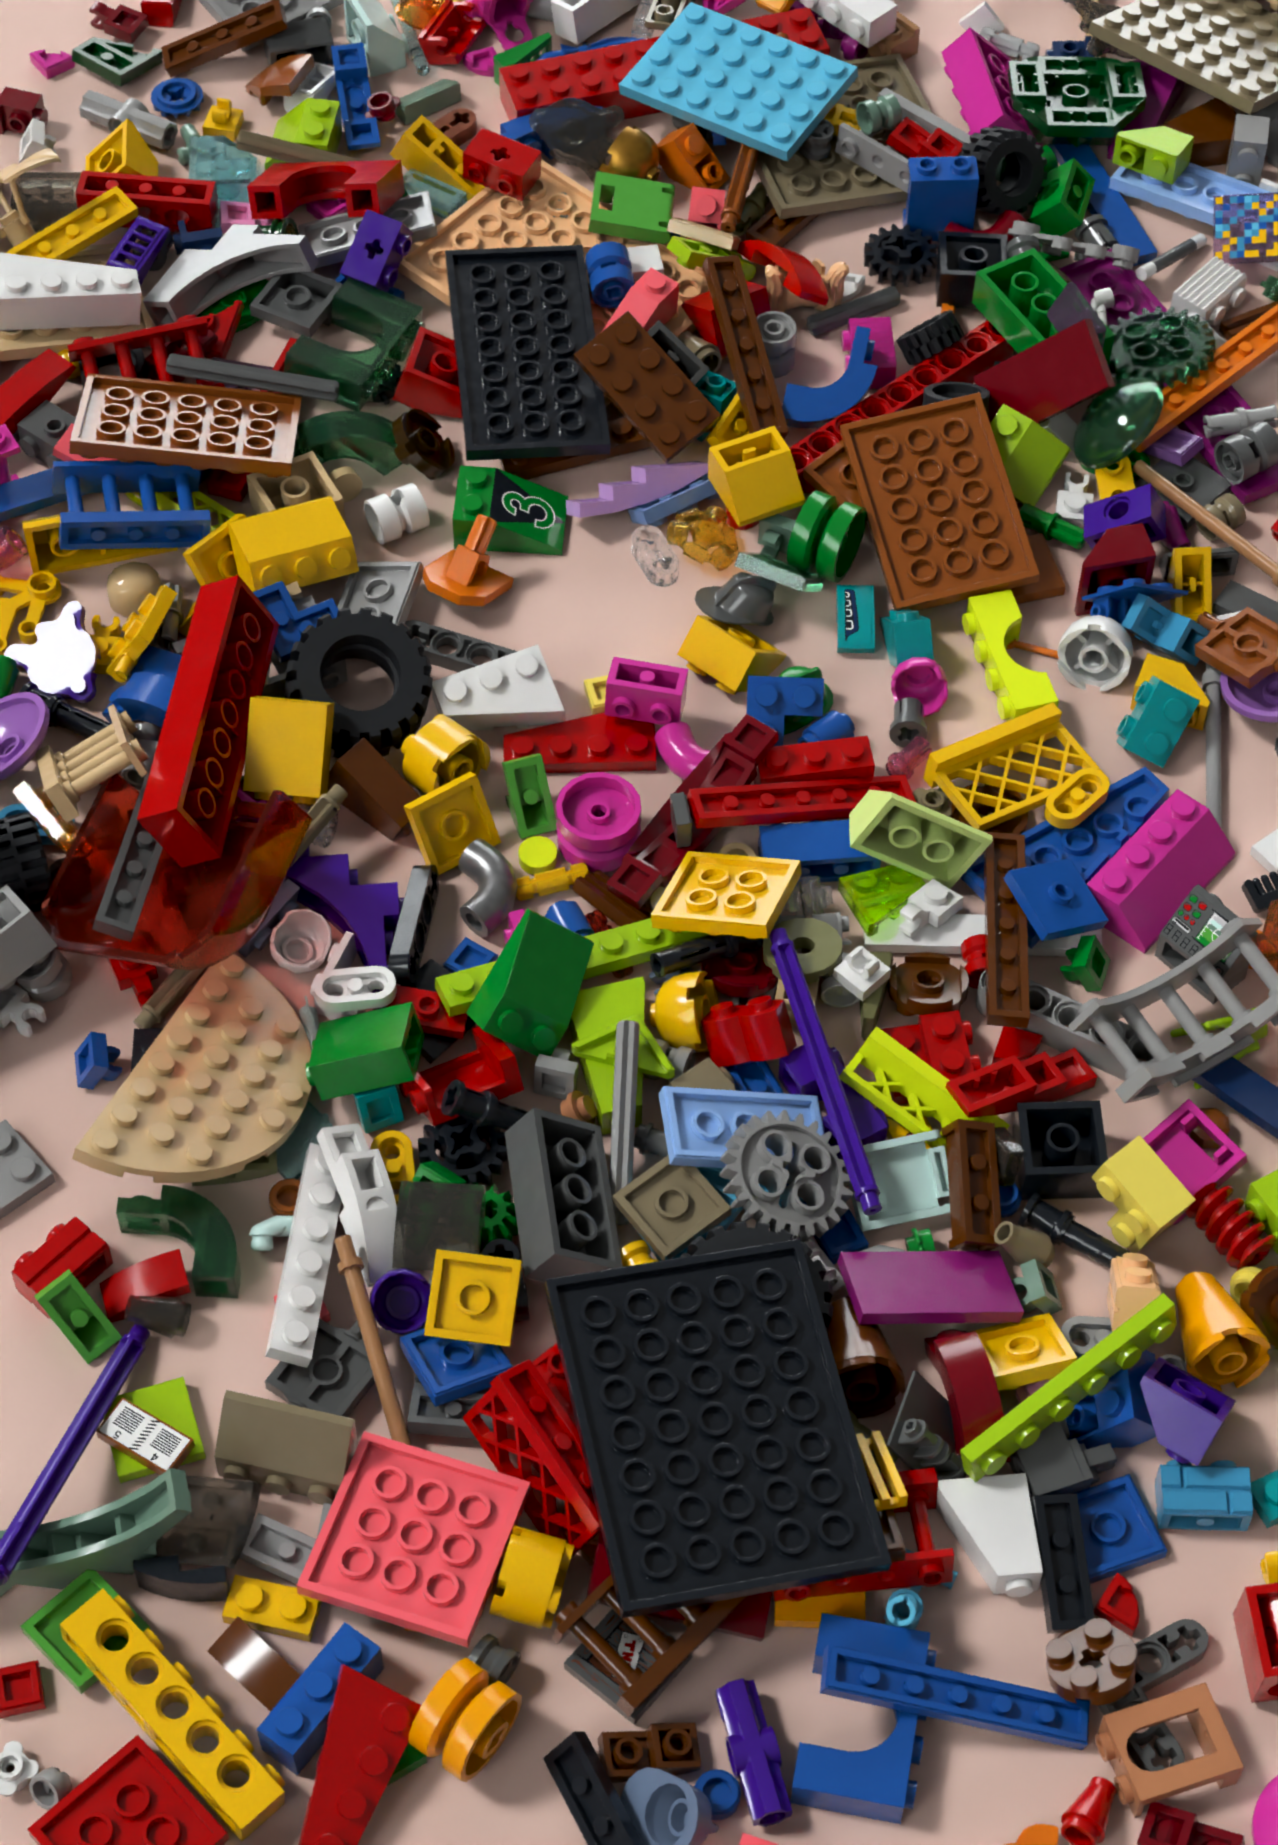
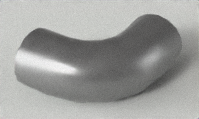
(495, 887)

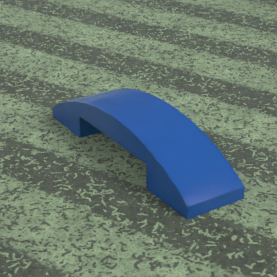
(353, 93)

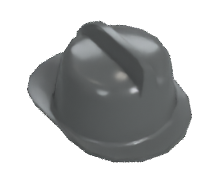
(739, 601)

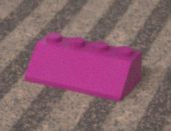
(982, 83)
(1159, 869)

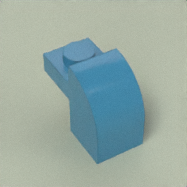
(1164, 629)

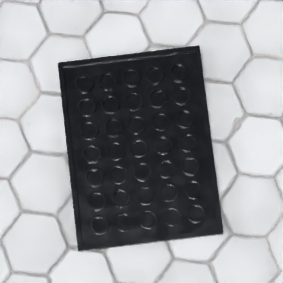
(714, 1428)

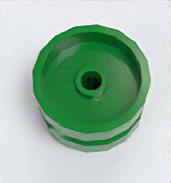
(826, 536)

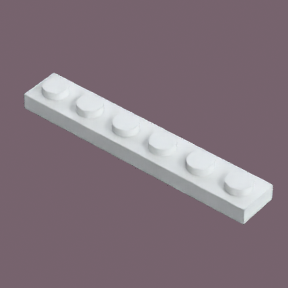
(305, 1263)

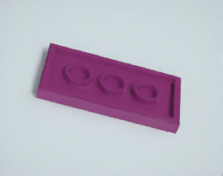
(929, 1287)

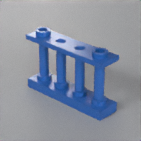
(128, 528)

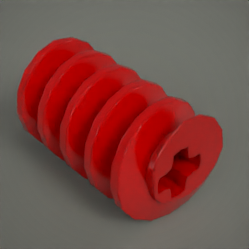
(1229, 1228)

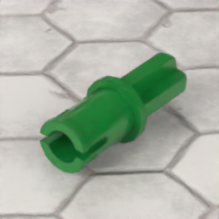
(1052, 526)

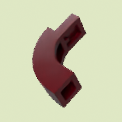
(967, 1382)

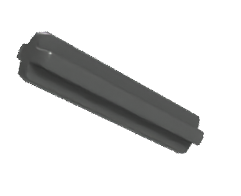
(856, 308)

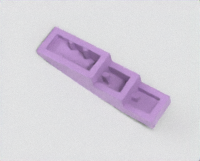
(646, 485)

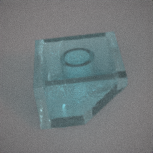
(220, 161)

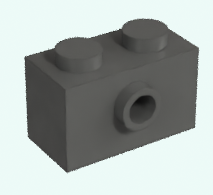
(43, 430)

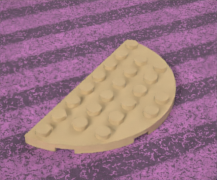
(210, 1088)

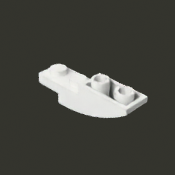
(366, 1196)

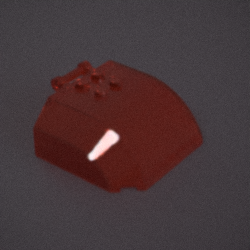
(190, 912)

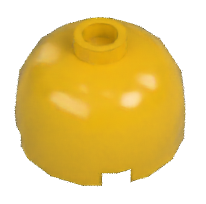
(681, 1007)

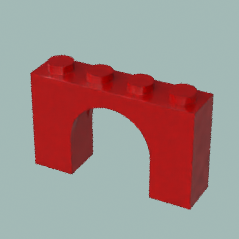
(362, 184)

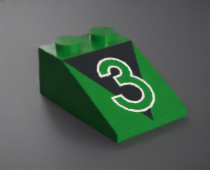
(526, 513)

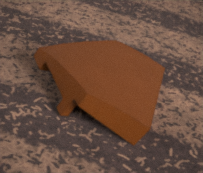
(281, 77)

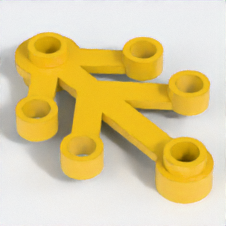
(38, 591)

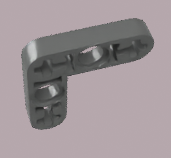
(1182, 1659)

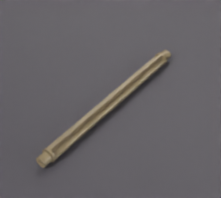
(180, 980)

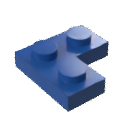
(290, 620)
(776, 697)

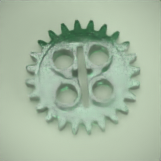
(1161, 346)

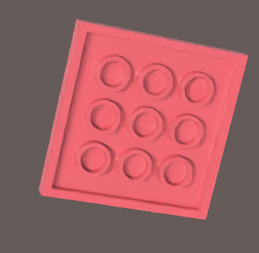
(414, 1539)

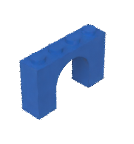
(872, 1780)

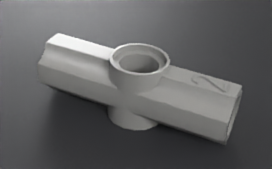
(112, 113)

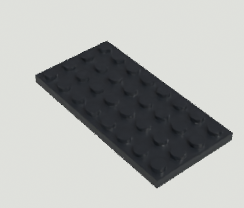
(515, 342)

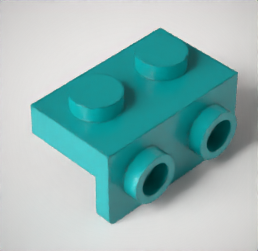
(1156, 721)

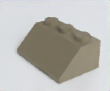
(284, 1446)

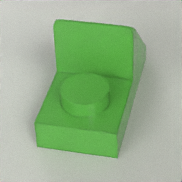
(529, 796)
(78, 1316)

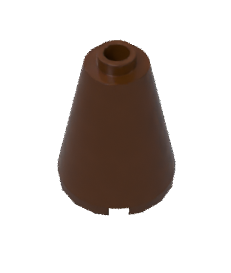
(864, 1362)

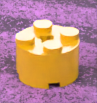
(442, 753)
(531, 1578)

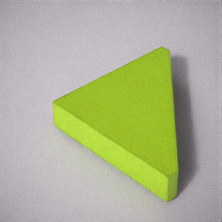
(601, 1048)

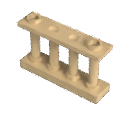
(90, 763)

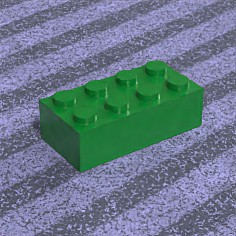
(1017, 299)

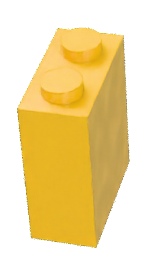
(288, 748)

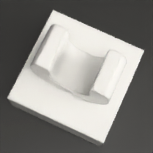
(34, 140)
(861, 973)

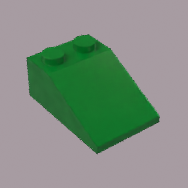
(533, 985)

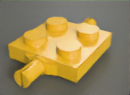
(139, 633)

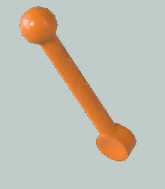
(1033, 648)

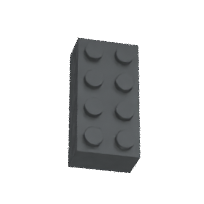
(561, 1196)

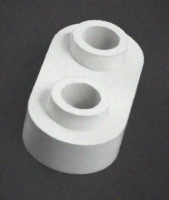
(356, 988)

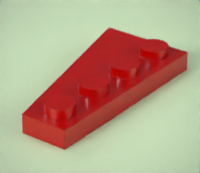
(587, 745)
(358, 1757)

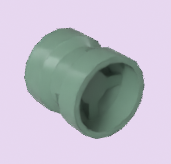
(876, 114)

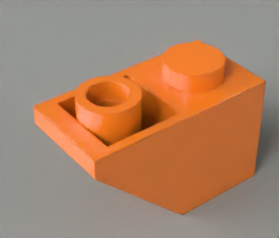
(690, 159)

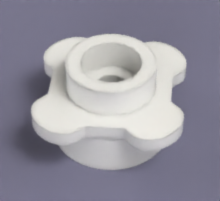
(24, 1769)

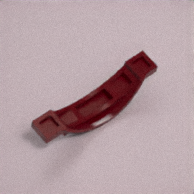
(654, 853)

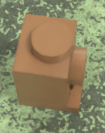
(902, 40)

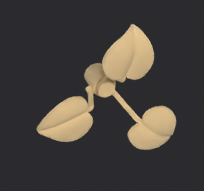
(14, 224)

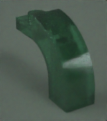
(350, 436)
(198, 1224)

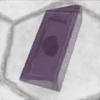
(1072, 308)

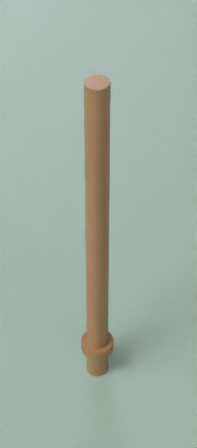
(1207, 519)
(351, 1268)

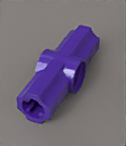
(753, 1752)

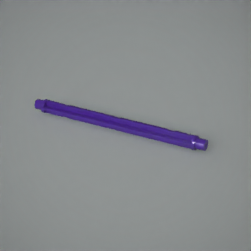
(825, 1072)
(70, 1449)

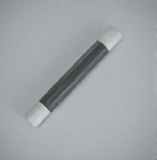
(1171, 256)

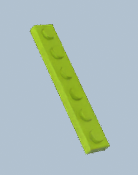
(1060, 1395)

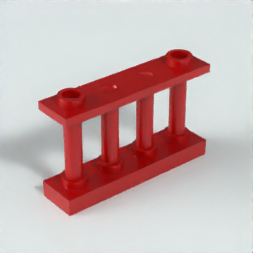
(187, 327)
(925, 1567)

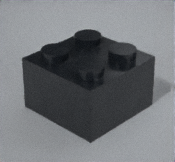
(1060, 1148)

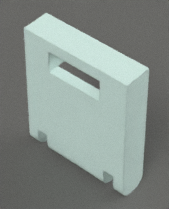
(907, 1179)

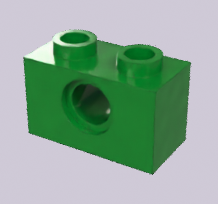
(1063, 199)

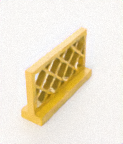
(996, 748)

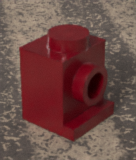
(19, 108)

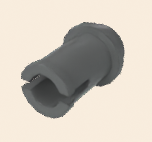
(650, 1140)

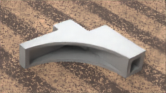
(236, 261)

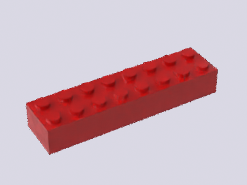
(207, 723)

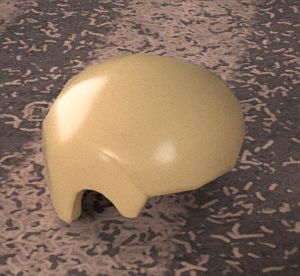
(130, 585)

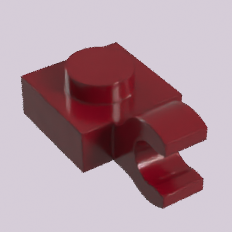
(119, 22)

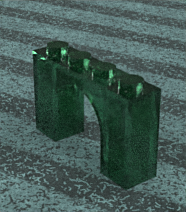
(373, 314)

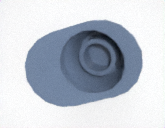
(667, 1809)

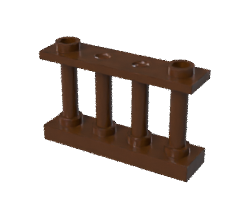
(666, 1651)

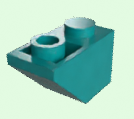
(906, 635)

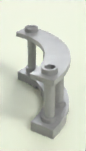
(1207, 1049)

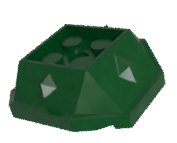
(1076, 97)

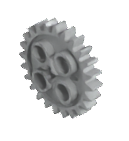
(752, 1164)

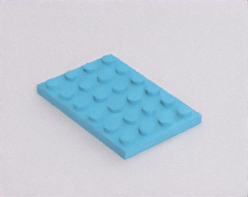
(738, 81)

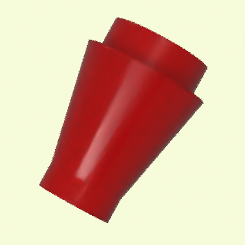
(1089, 1814)

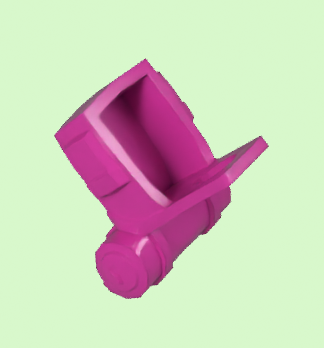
(502, 13)

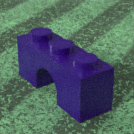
(798, 1078)

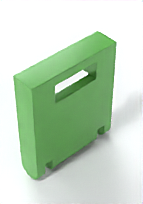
(638, 209)

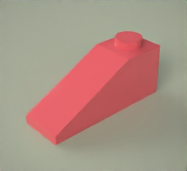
(649, 300)

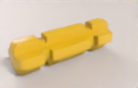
(549, 881)

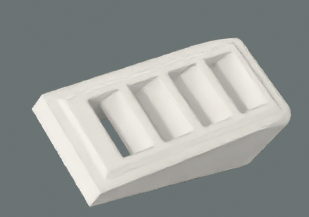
(312, 86)

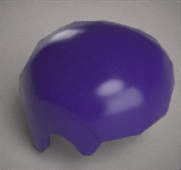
(400, 1301)

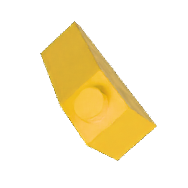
(434, 154)

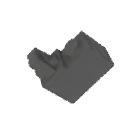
(1061, 1464)

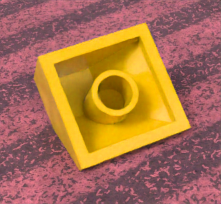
(123, 153)

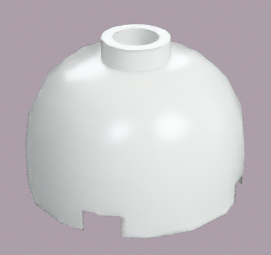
(1095, 653)

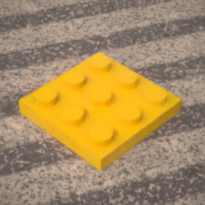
(726, 894)

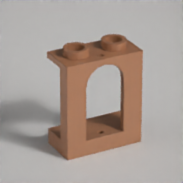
(1144, 1787)

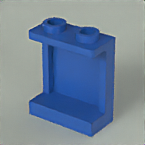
(941, 193)

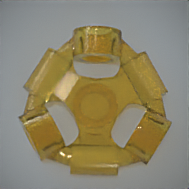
(705, 534)

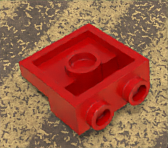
(940, 1042)

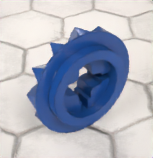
(174, 90)

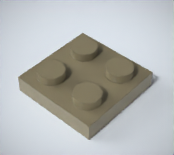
(671, 1206)

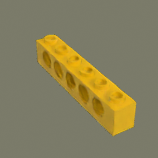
(240, 1808)

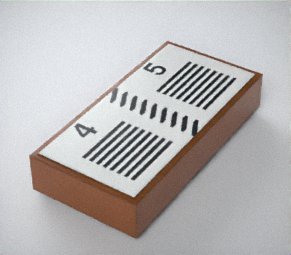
(144, 1437)

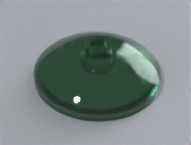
(1117, 422)

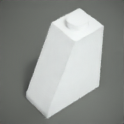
(995, 1529)

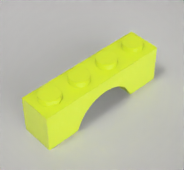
(993, 624)

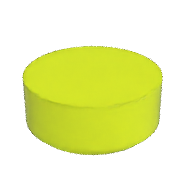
(537, 855)

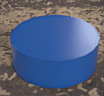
(721, 1791)

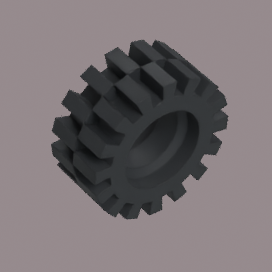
(930, 337)

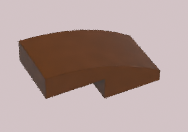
(254, 1663)
(663, 1747)

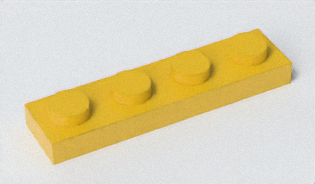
(80, 227)

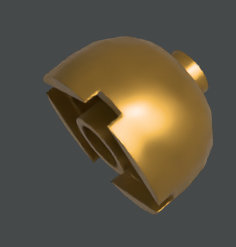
(633, 155)

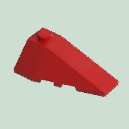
(430, 376)

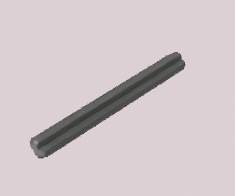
(253, 377)

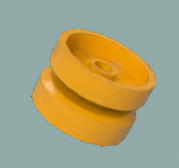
(465, 1719)

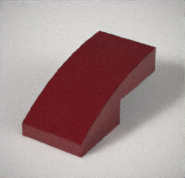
(1179, 1827)

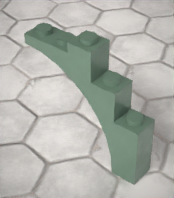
(105, 1536)

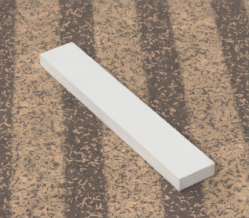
(951, 934)

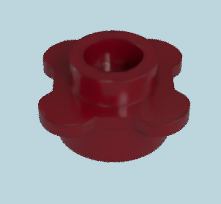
(382, 106)

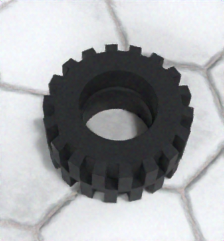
(1023, 171)
(24, 860)

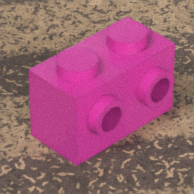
(645, 691)

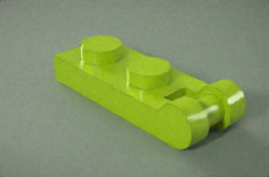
(693, 253)

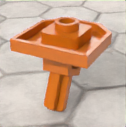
(464, 572)

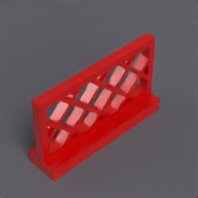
(554, 1444)

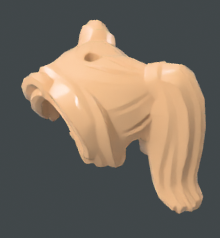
(783, 299)

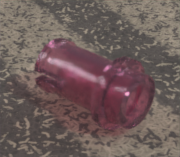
(908, 758)

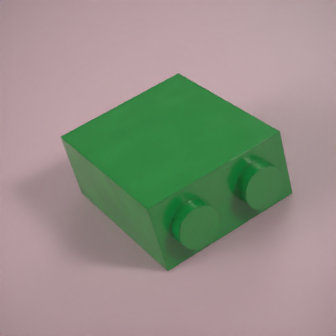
(365, 1051)

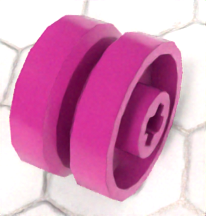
(597, 820)

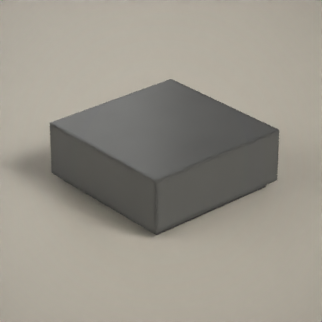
(681, 819)

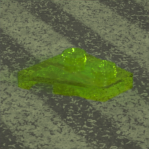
(878, 894)

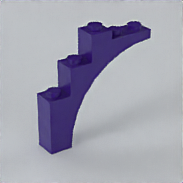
(365, 910)

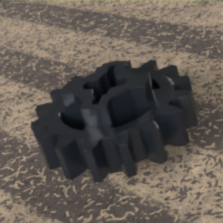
(900, 255)
(463, 1149)

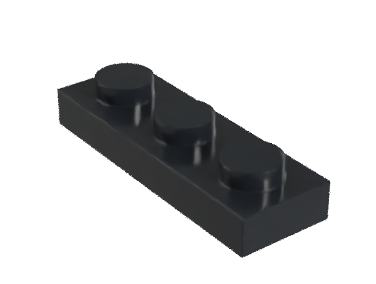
(1063, 1561)
(590, 1793)

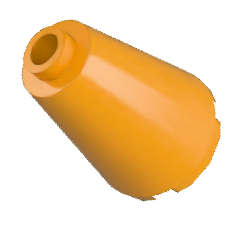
(1217, 1334)

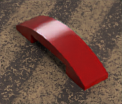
(801, 276)

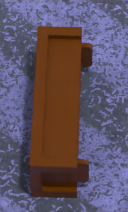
(972, 1184)

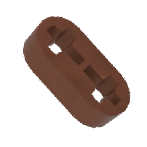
(458, 125)

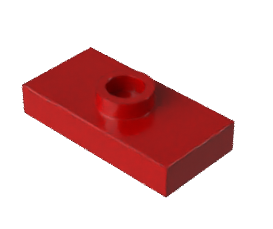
(431, 1012)

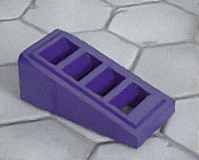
(145, 261)

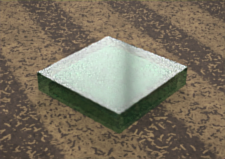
(779, 571)

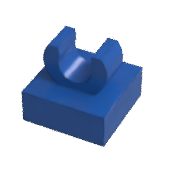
(93, 1061)

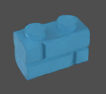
(1203, 1496)

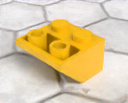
(755, 476)

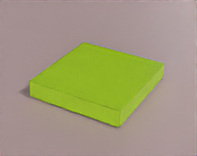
(172, 1405)

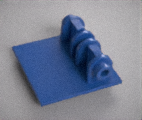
(1117, 600)

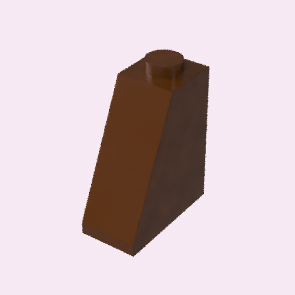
(1212, 131)
(373, 789)

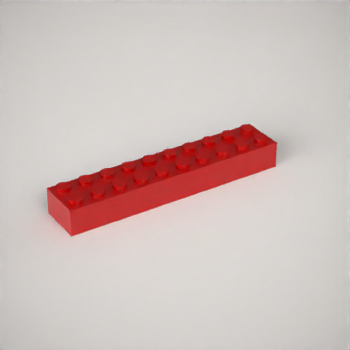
(597, 72)

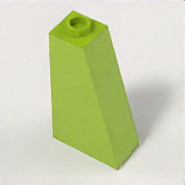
(594, 1011)

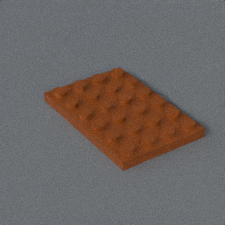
(186, 425)
(939, 503)

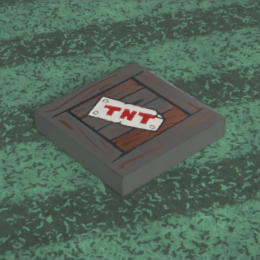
(631, 1648)

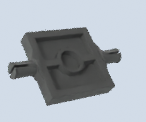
(335, 1376)

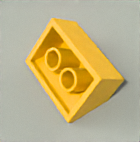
(293, 545)

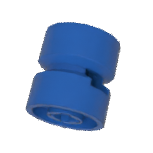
(609, 273)

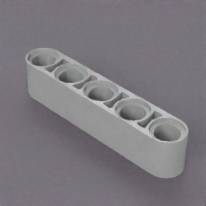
(1055, 1011)

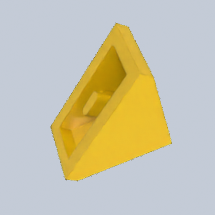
(1192, 572)

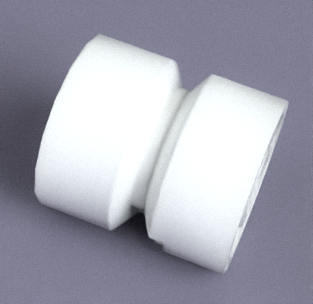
(396, 513)

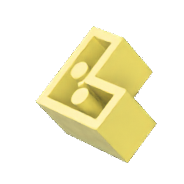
(1144, 1193)

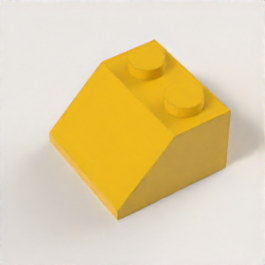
(728, 653)

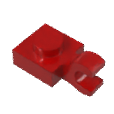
(135, 976)

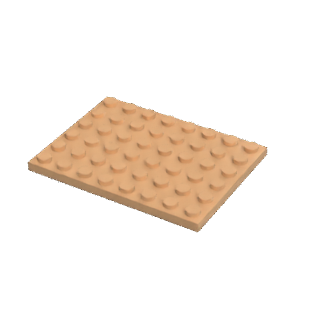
(505, 222)

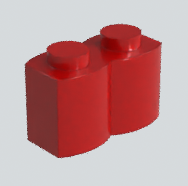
(748, 1031)

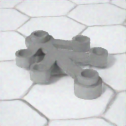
(1122, 255)

